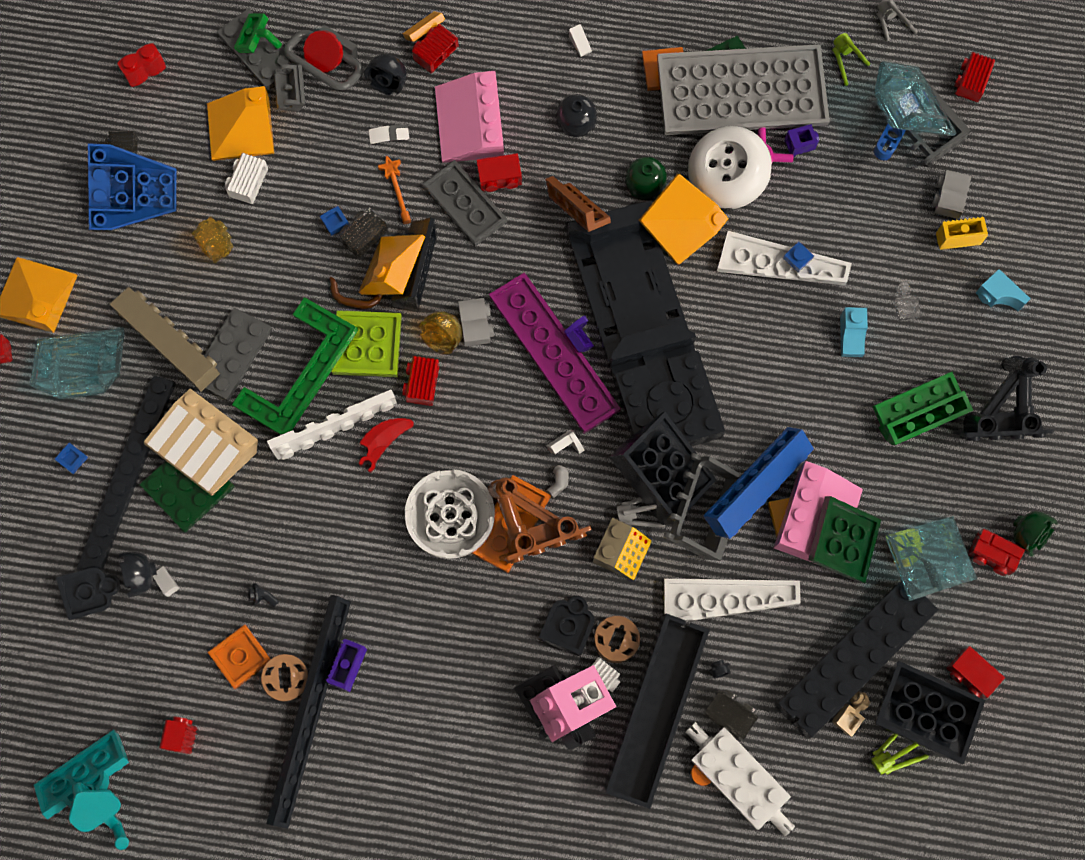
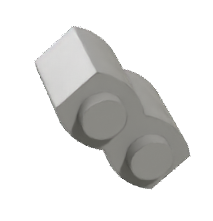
(951, 194)
(474, 322)

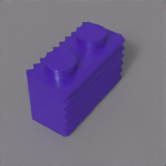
(346, 665)

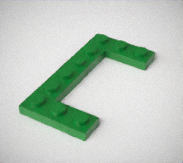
(285, 417)

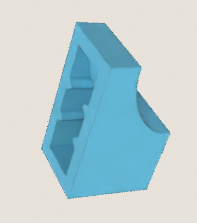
(1002, 290)
(853, 331)

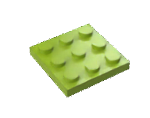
(374, 347)

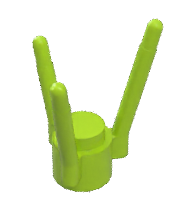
(844, 45)
(884, 761)

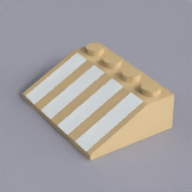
(201, 442)

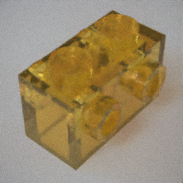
(213, 239)

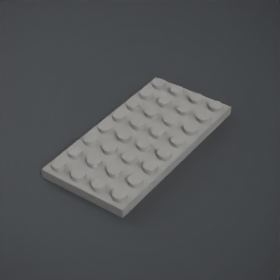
(742, 89)

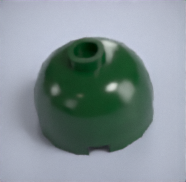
(646, 178)
(1033, 531)

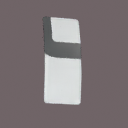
(388, 133)

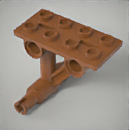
(534, 538)

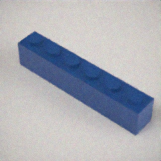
(758, 482)

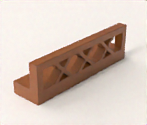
(576, 204)

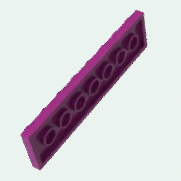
(554, 353)

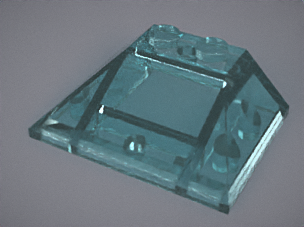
(910, 100)
(78, 363)
(931, 558)

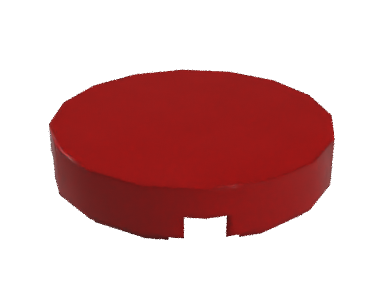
(323, 50)

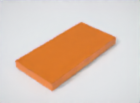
(497, 541)

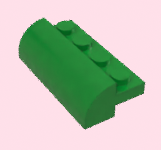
(921, 409)

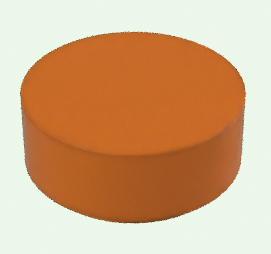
(698, 777)

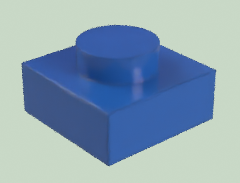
(334, 220)
(798, 257)
(71, 458)

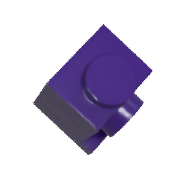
(802, 134)

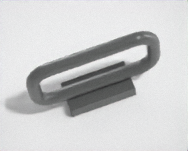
(349, 55)

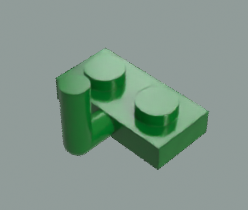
(252, 32)

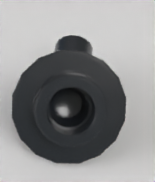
(256, 594)

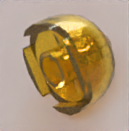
(441, 331)

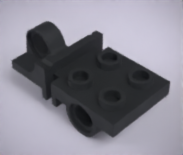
(535, 685)

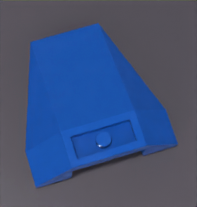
(127, 187)

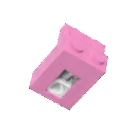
(560, 710)

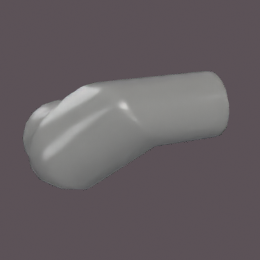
(561, 481)

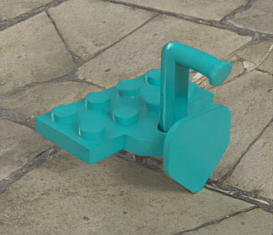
(83, 788)

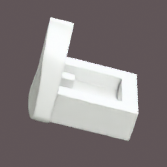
(563, 441)

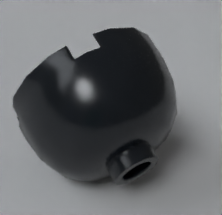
(386, 74)
(576, 115)
(137, 572)

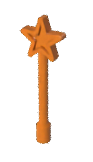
(391, 170)

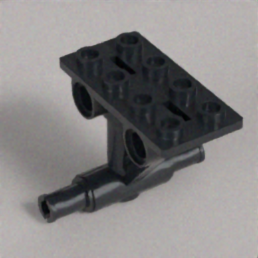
(1012, 424)

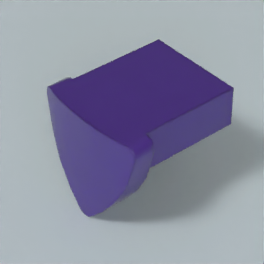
(578, 336)

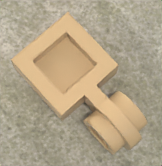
(848, 717)

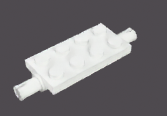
(740, 778)

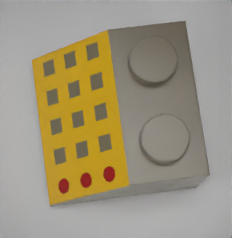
(622, 549)

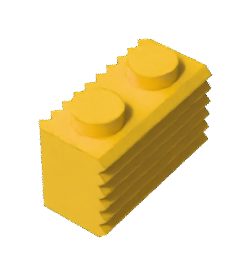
(961, 233)

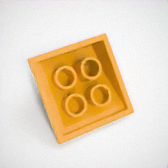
(240, 124)
(682, 219)
(391, 265)
(36, 294)

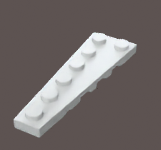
(765, 259)
(290, 442)
(716, 597)

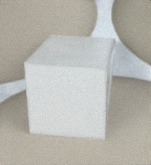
(579, 40)
(165, 582)

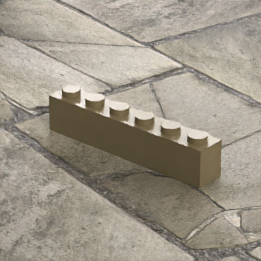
(165, 339)

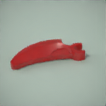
(381, 437)

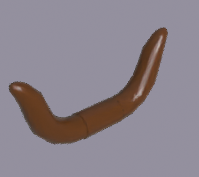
(352, 302)

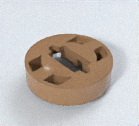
(606, 635)
(273, 678)

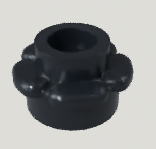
(719, 669)

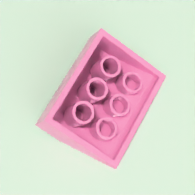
(469, 118)
(806, 505)

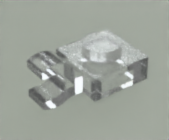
(906, 305)

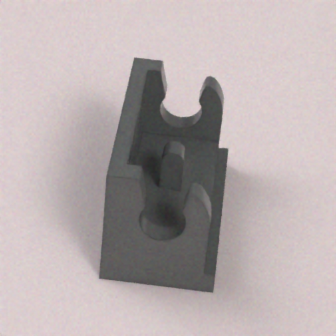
(289, 87)

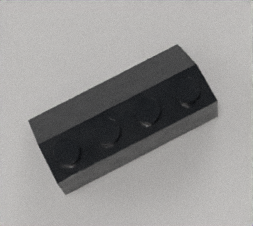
(414, 289)

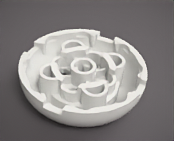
(745, 183)
(429, 498)

